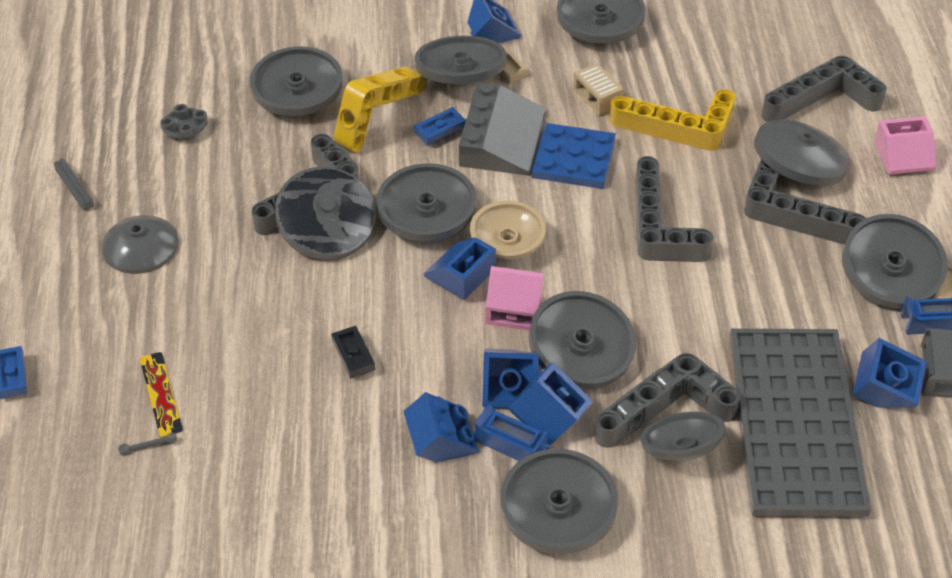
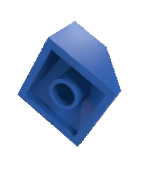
(492, 21)
(507, 375)

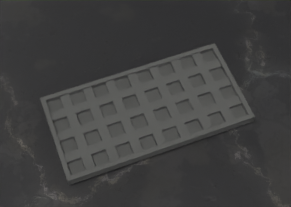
(798, 424)

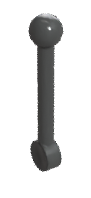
(124, 449)

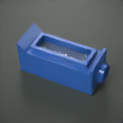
(927, 314)
(508, 435)

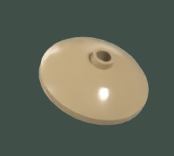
(510, 228)

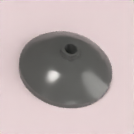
(139, 244)
(683, 436)

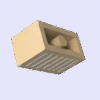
(596, 88)

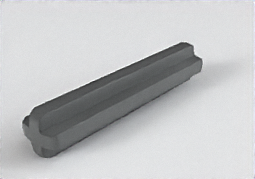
(73, 184)

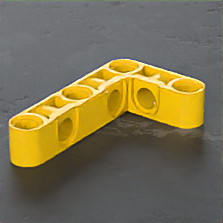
(369, 92)

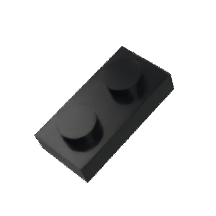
(353, 351)

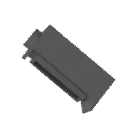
(938, 353)

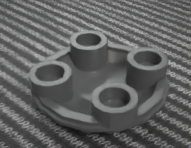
(184, 122)

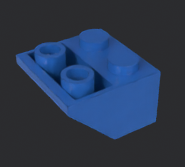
(463, 267)
(550, 402)
(439, 429)

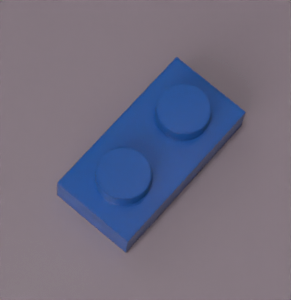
(439, 126)
(12, 372)

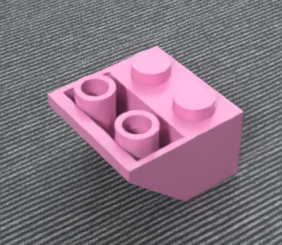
(906, 145)
(513, 297)

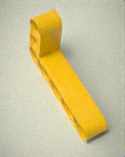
(674, 124)

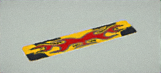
(161, 394)

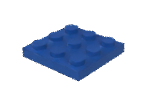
(574, 155)

